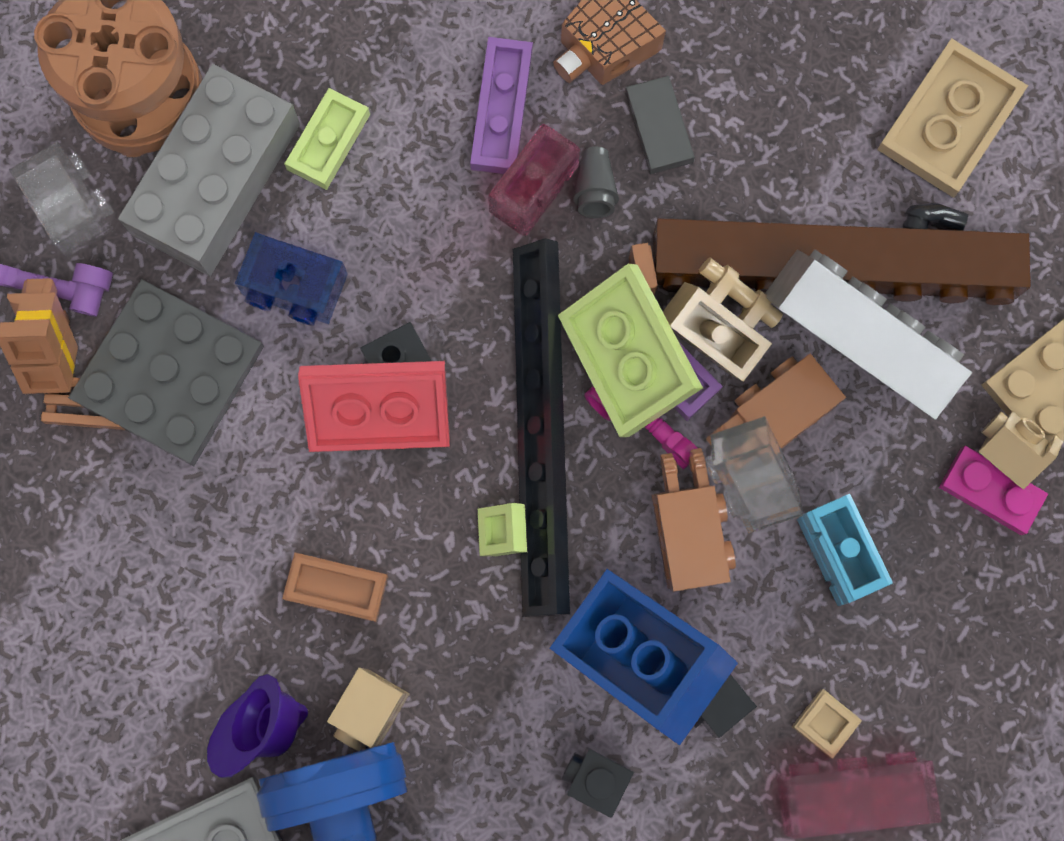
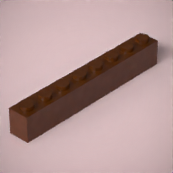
(885, 259)

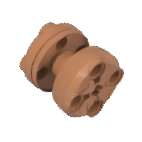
(118, 69)

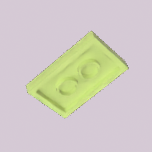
(629, 351)

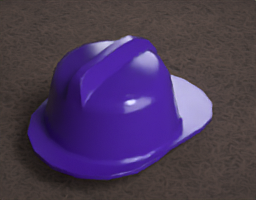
(254, 726)

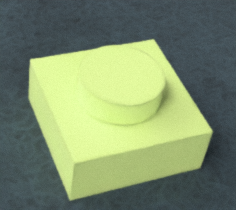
(502, 530)

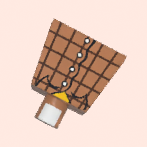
(607, 39)

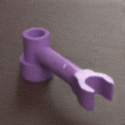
(83, 291)

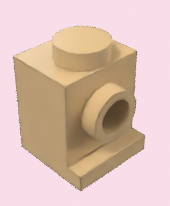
(1018, 447)

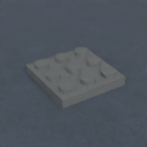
(167, 372)

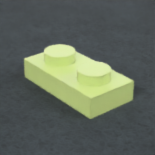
(327, 138)

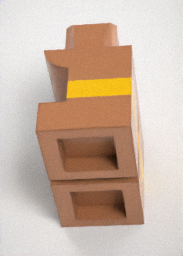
(39, 340)

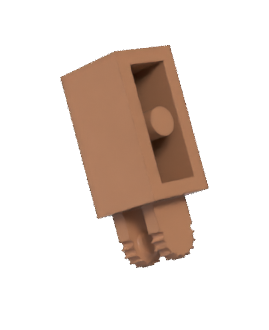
(791, 402)
(692, 528)

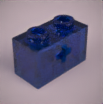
(275, 261)

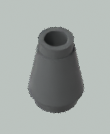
(595, 184)

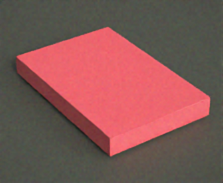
(375, 406)

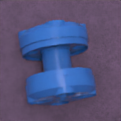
(334, 794)

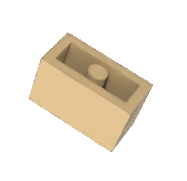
(367, 710)

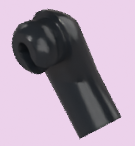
(936, 215)

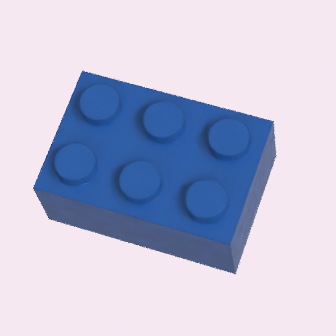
(644, 656)

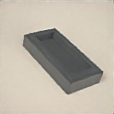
(659, 125)

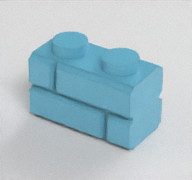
(844, 550)

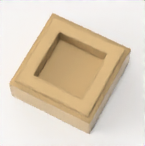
(826, 723)

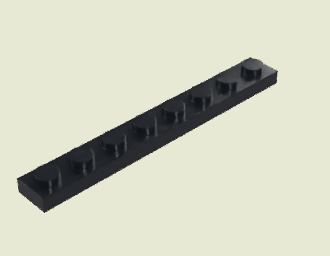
(541, 429)

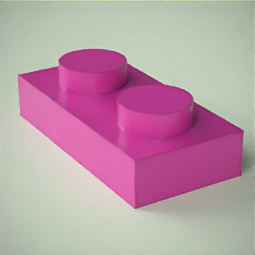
(992, 492)

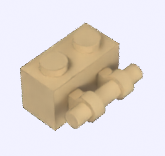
(714, 329)

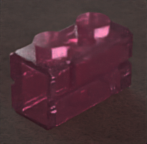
(534, 180)

